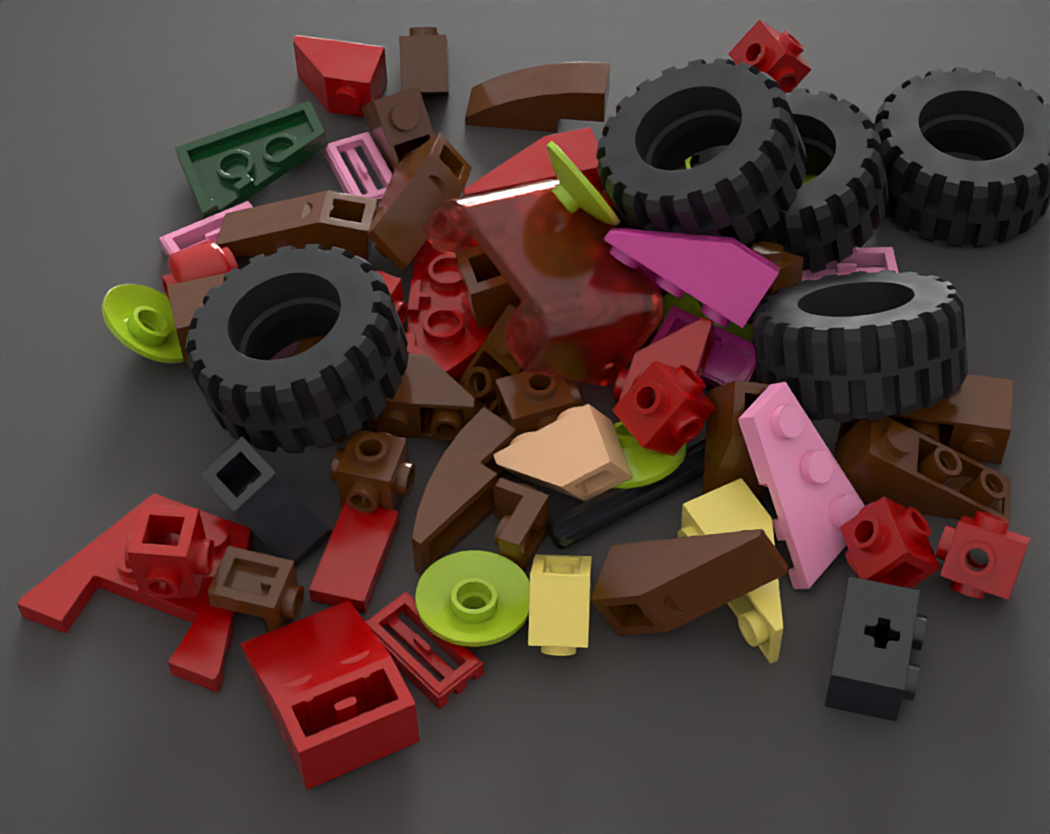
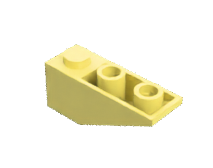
(733, 510)

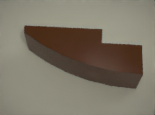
(541, 97)
(460, 488)

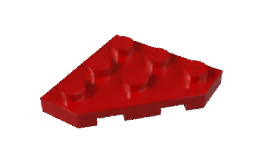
(440, 314)

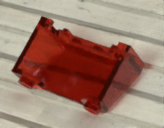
(579, 303)

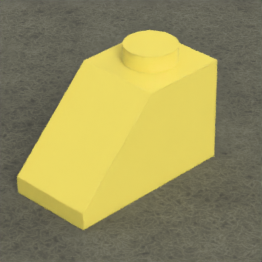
(559, 603)

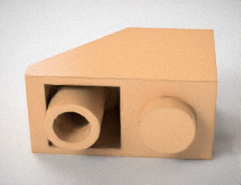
(570, 456)

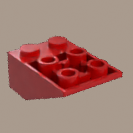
(332, 693)

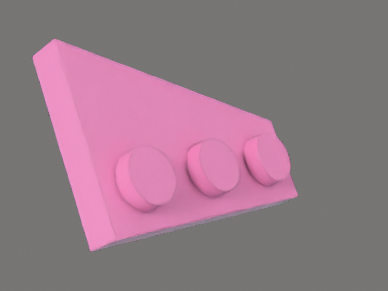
(803, 481)

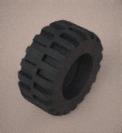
(695, 112)
(971, 116)
(851, 184)
(863, 343)
(313, 393)

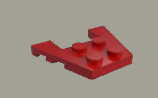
(101, 565)

